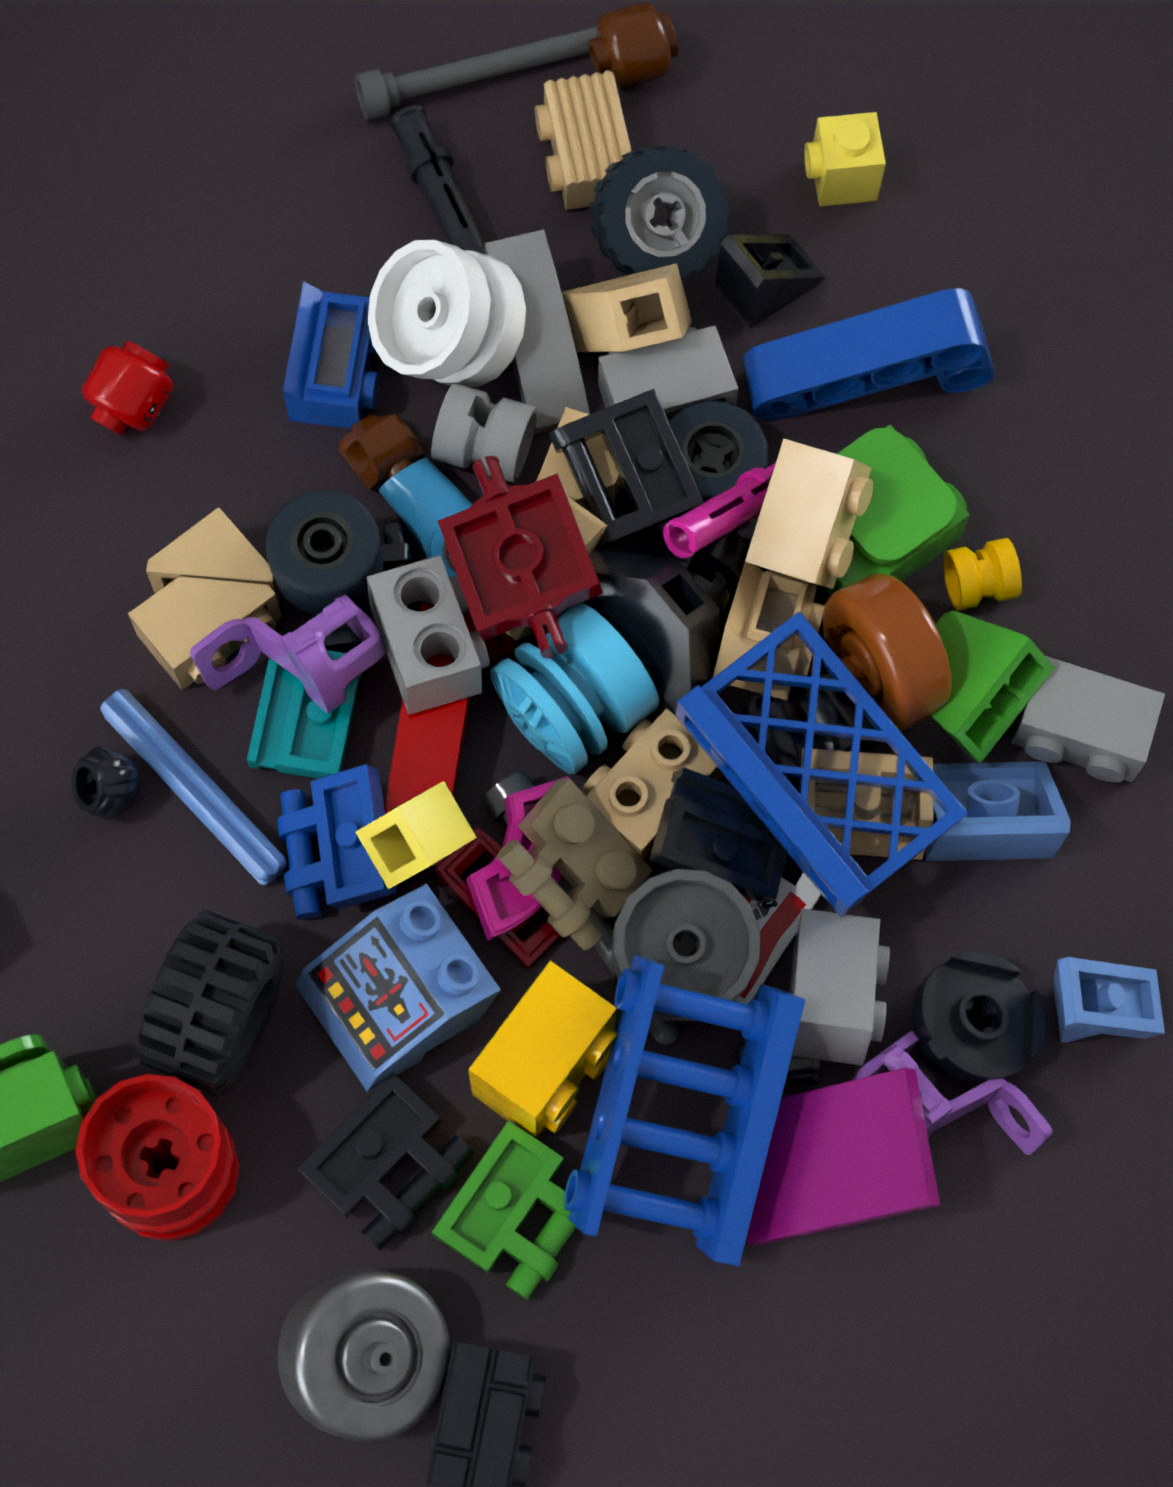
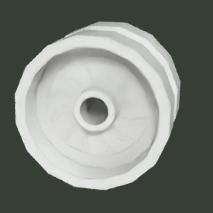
(446, 314)

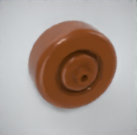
(890, 647)

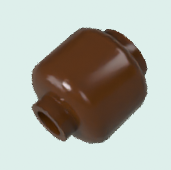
(634, 44)

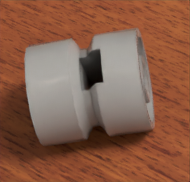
(475, 428)

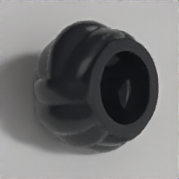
(105, 783)

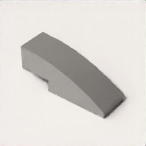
(547, 357)

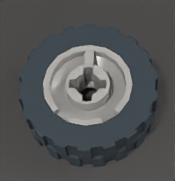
(626, 206)

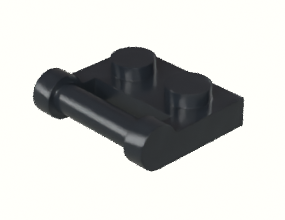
(646, 462)

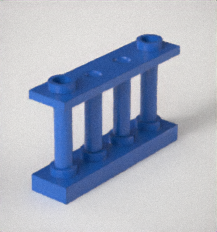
(733, 1154)

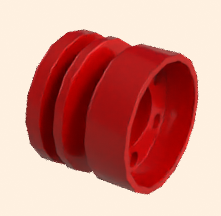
(148, 1123)

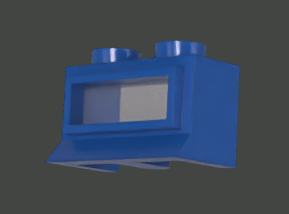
(330, 360)

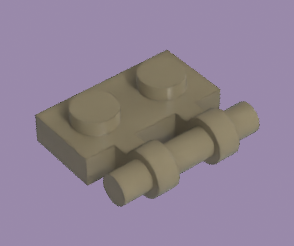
(585, 850)

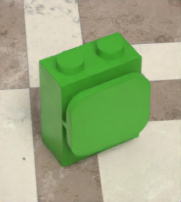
(909, 513)
(38, 1104)

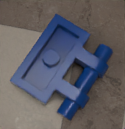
(340, 808)

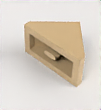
(210, 551)

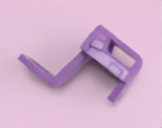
(297, 652)
(940, 1111)

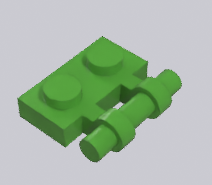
(497, 1201)

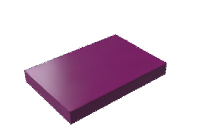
(845, 1159)

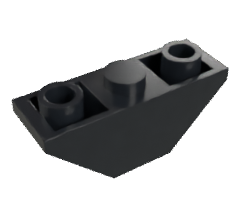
(661, 618)

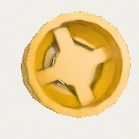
(985, 573)

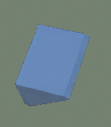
(1010, 812)

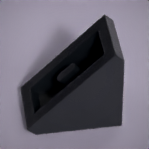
(763, 274)

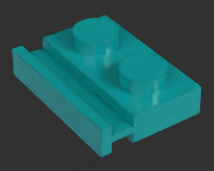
(295, 732)

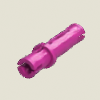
(719, 514)

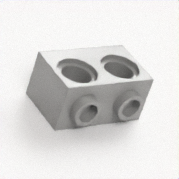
(417, 636)

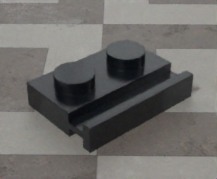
(717, 832)

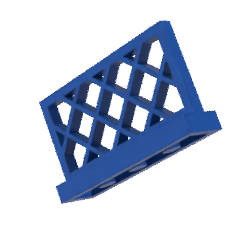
(774, 797)

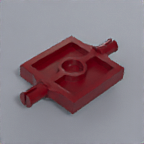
(519, 557)

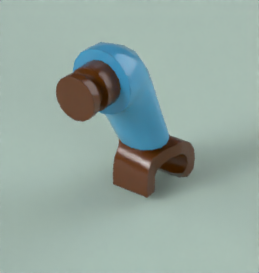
(416, 491)

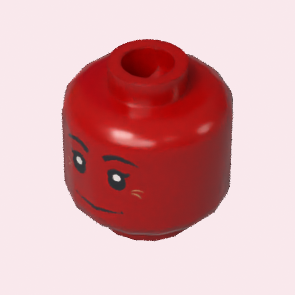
(127, 388)

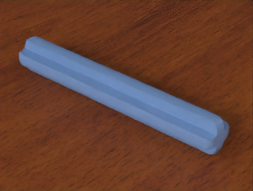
(194, 787)

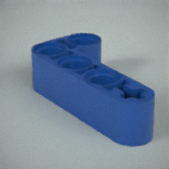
(871, 354)

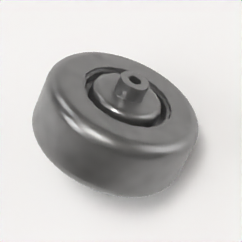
(364, 1354)

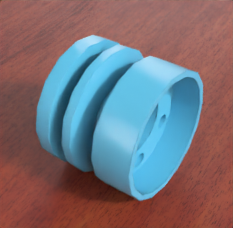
(565, 696)

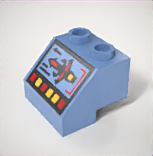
(397, 986)

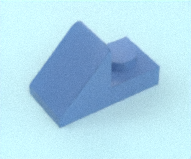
(1106, 1000)

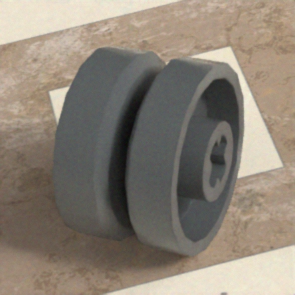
(694, 906)

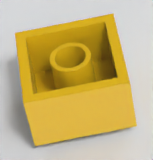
(544, 1052)

